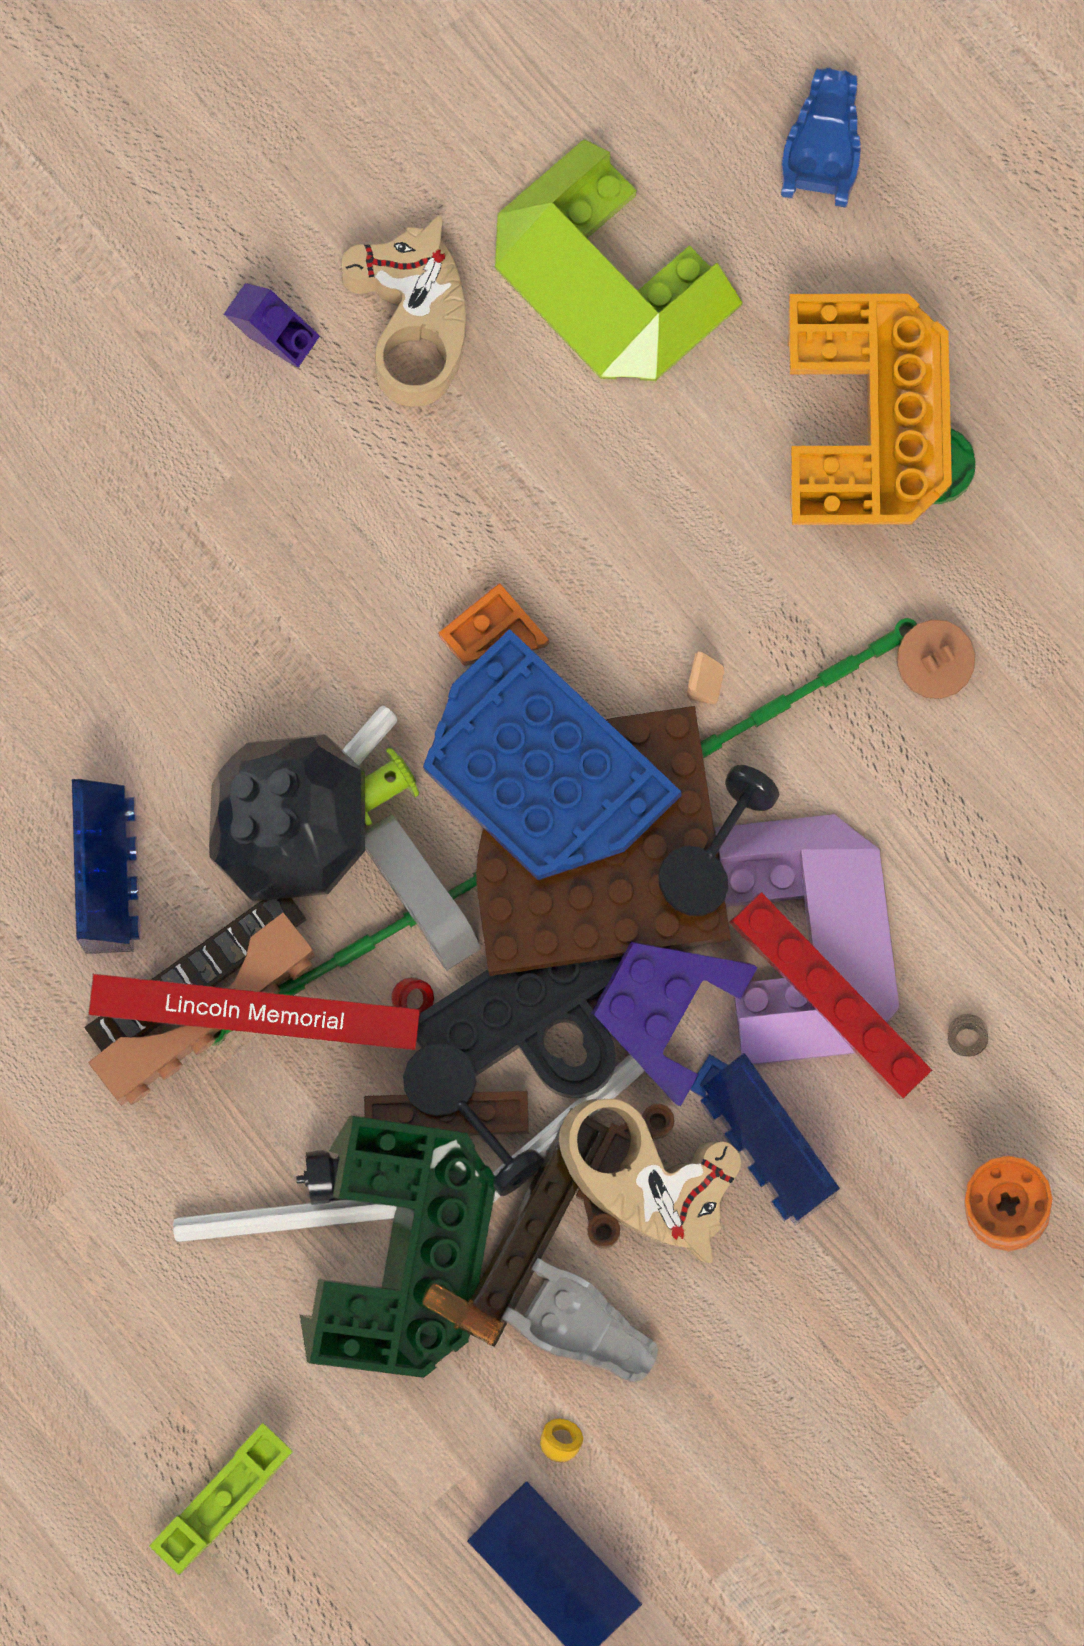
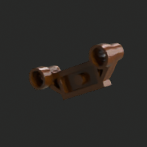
(608, 1160)

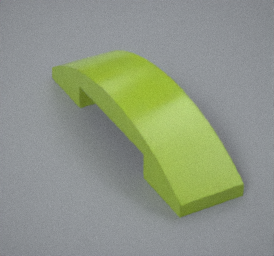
(222, 1499)

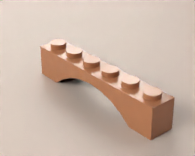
(137, 1061)

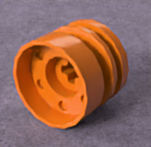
(1020, 1183)

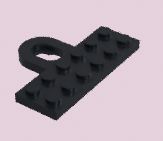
(516, 1010)

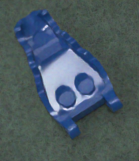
(824, 142)

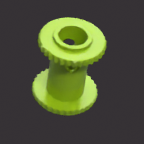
(379, 790)

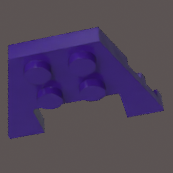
(650, 998)

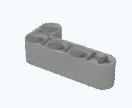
(421, 892)

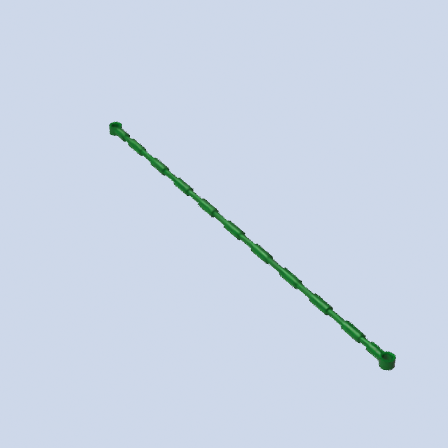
(708, 745)

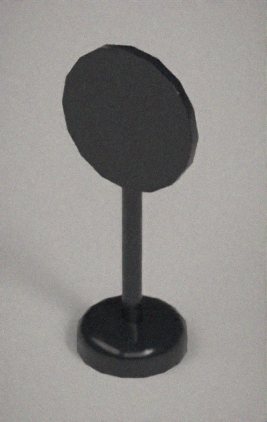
(694, 878)
(442, 1082)

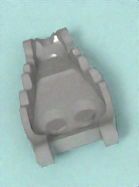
(579, 1324)

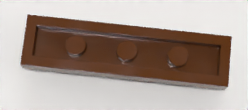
(499, 1112)

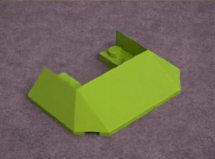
(582, 295)

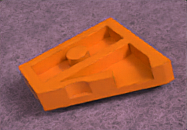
(486, 623)

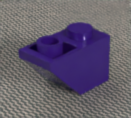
(271, 323)

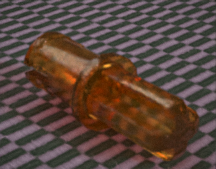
(462, 1313)

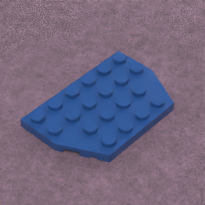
(542, 764)

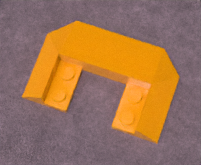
(906, 409)

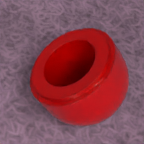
(405, 986)

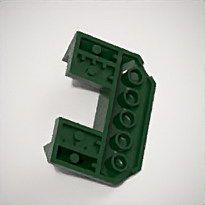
(436, 1238)

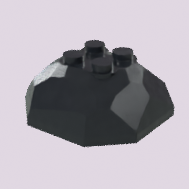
(287, 817)

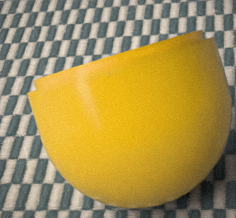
(556, 1450)

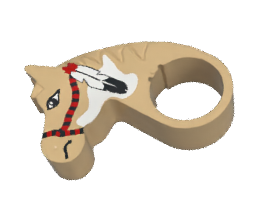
(426, 287)
(667, 1205)

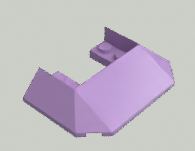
(845, 919)

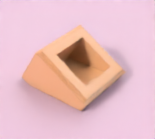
(705, 679)

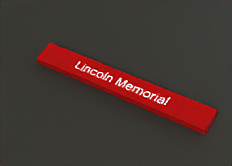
(253, 1011)

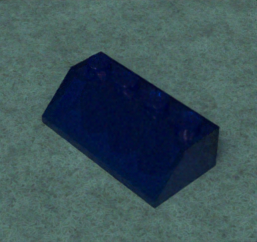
(104, 867)
(769, 1140)
(553, 1570)

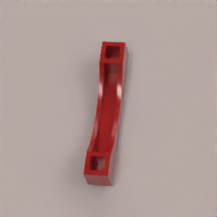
(830, 995)

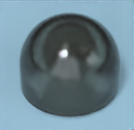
(972, 1022)

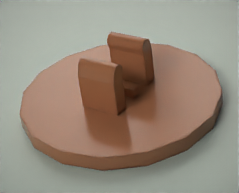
(935, 659)

